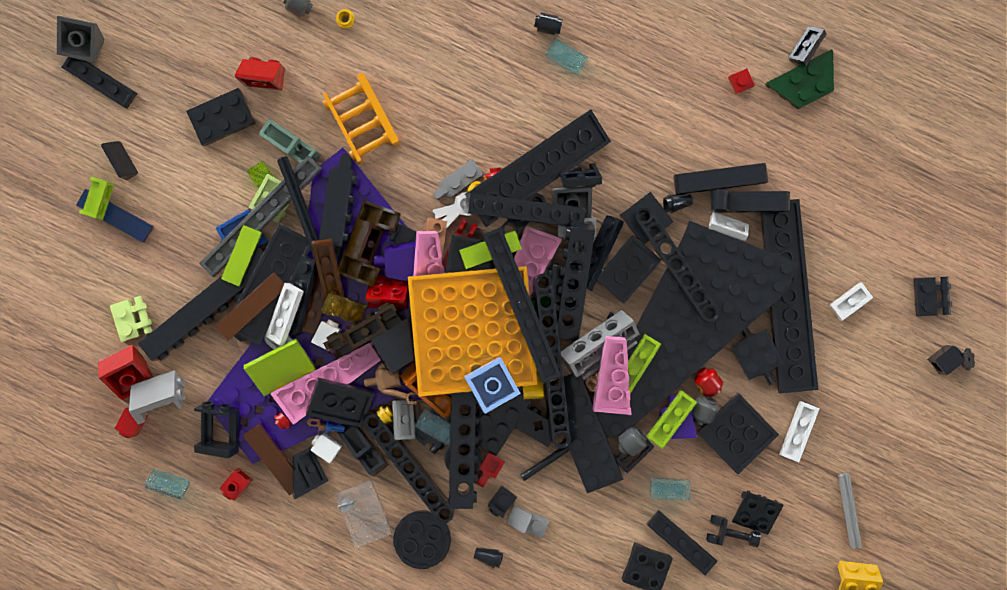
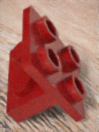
(386, 291)

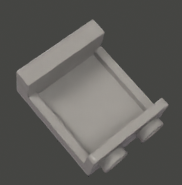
(156, 393)

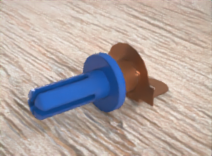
(325, 426)

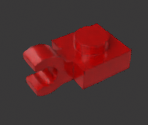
(491, 467)

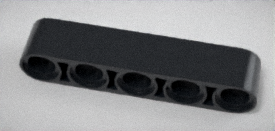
(721, 178)

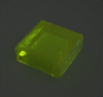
(258, 173)

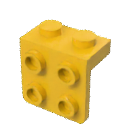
(859, 576)

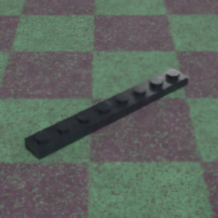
(521, 305)

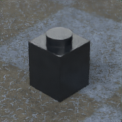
(946, 359)

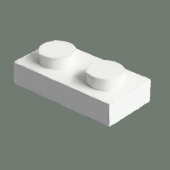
(729, 226)
(850, 301)

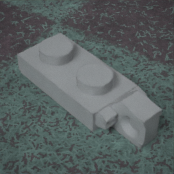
(458, 180)

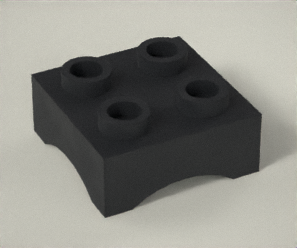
(646, 568)

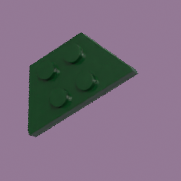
(807, 82)

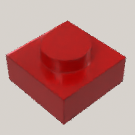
(741, 81)

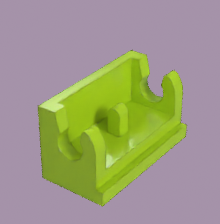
(97, 198)

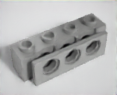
(585, 354)

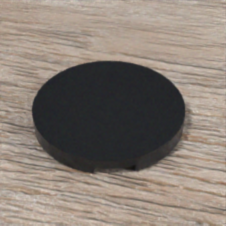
(421, 540)

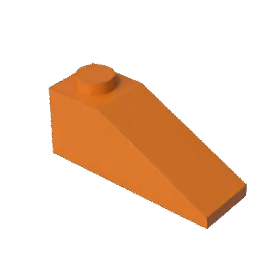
(440, 403)

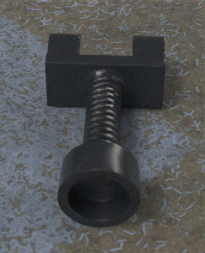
(753, 537)

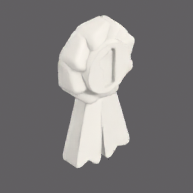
(452, 211)

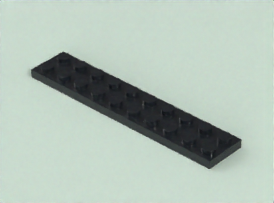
(792, 312)

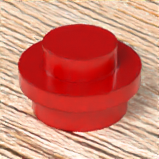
(281, 421)

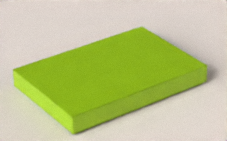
(279, 367)

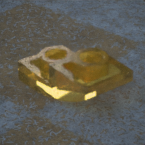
(343, 307)

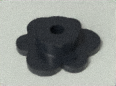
(968, 356)

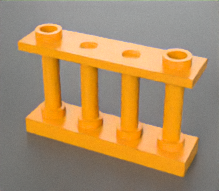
(371, 103)

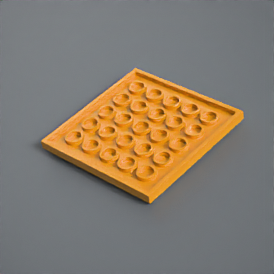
(461, 326)

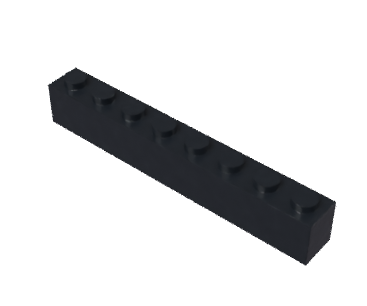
(195, 314)

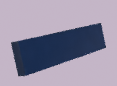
(122, 219)

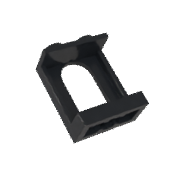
(207, 444)

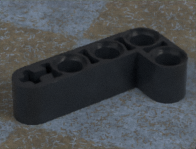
(749, 202)

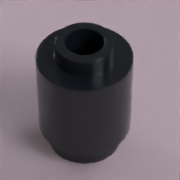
(548, 23)

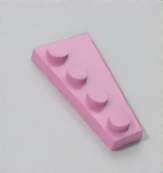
(428, 254)
(612, 386)

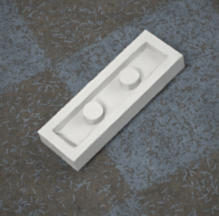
(284, 313)
(799, 431)

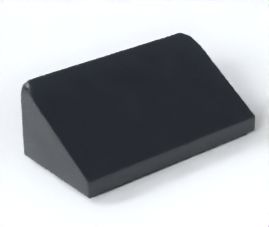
(119, 159)

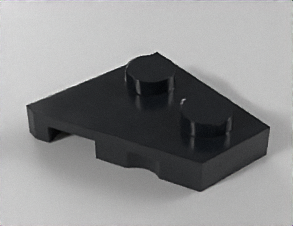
(306, 473)

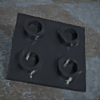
(757, 512)

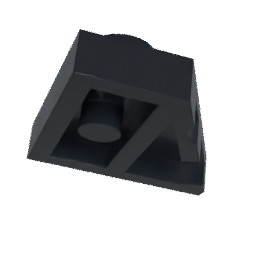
(577, 177)

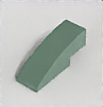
(287, 142)

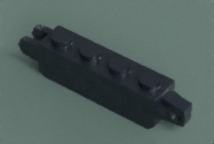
(338, 204)

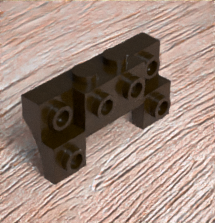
(365, 241)
(363, 332)

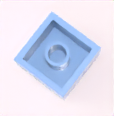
(492, 385)

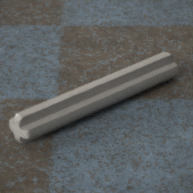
(850, 511)

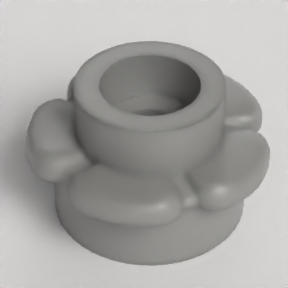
(346, 504)

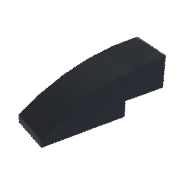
(363, 449)

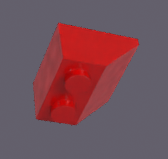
(260, 73)
(123, 370)

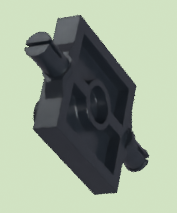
(757, 355)

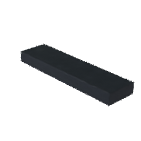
(100, 81)
(681, 542)

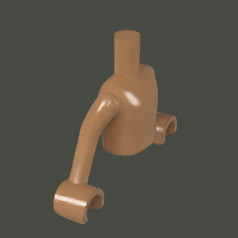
(386, 382)

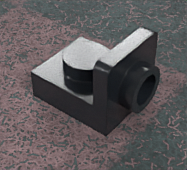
(402, 234)
(501, 501)

